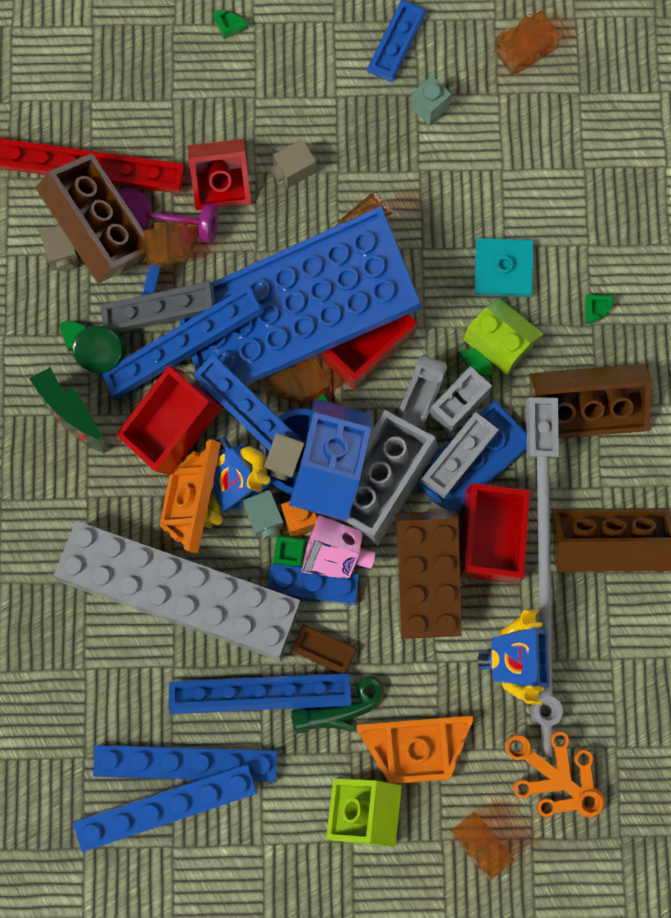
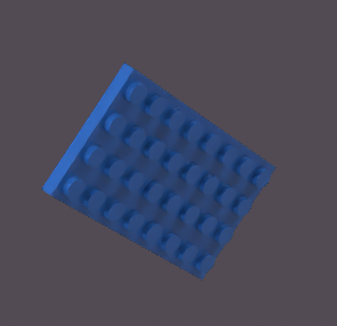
(315, 297)

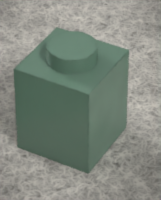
(430, 100)
(263, 515)

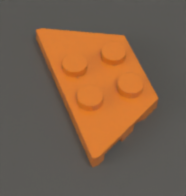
(189, 496)
(416, 748)

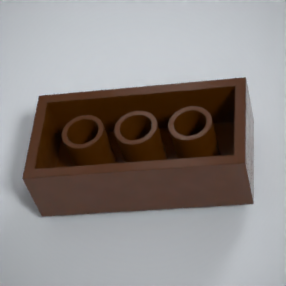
(93, 217)
(428, 574)

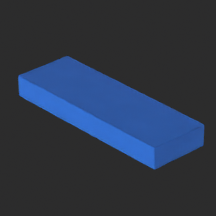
(396, 41)

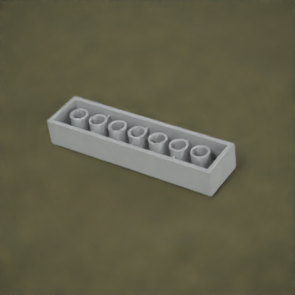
(177, 590)

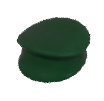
(98, 348)

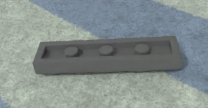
(158, 307)

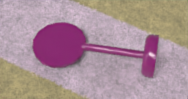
(142, 211)

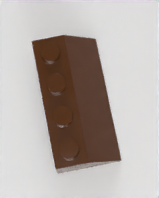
(597, 399)
(611, 540)

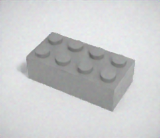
(391, 468)

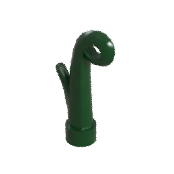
(335, 717)

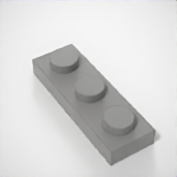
(459, 455)

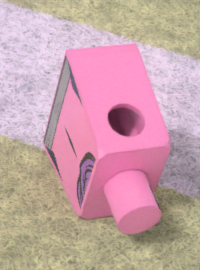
(335, 550)

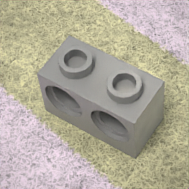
(460, 400)

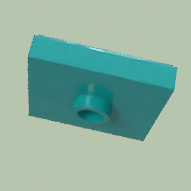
(503, 267)

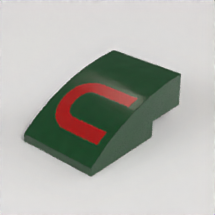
(68, 409)

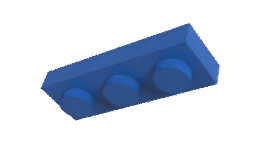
(300, 585)

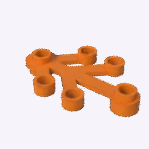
(558, 779)

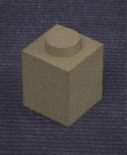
(293, 164)
(58, 249)
(284, 456)

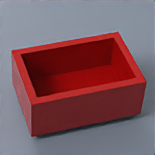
(364, 354)
(169, 420)
(494, 533)

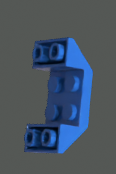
(331, 460)

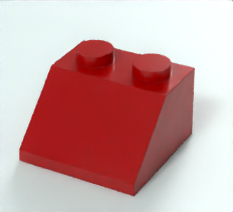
(219, 174)

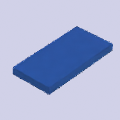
(495, 458)

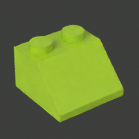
(502, 335)
(364, 812)

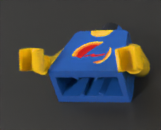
(237, 477)
(520, 658)

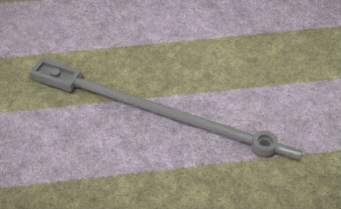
(544, 444)

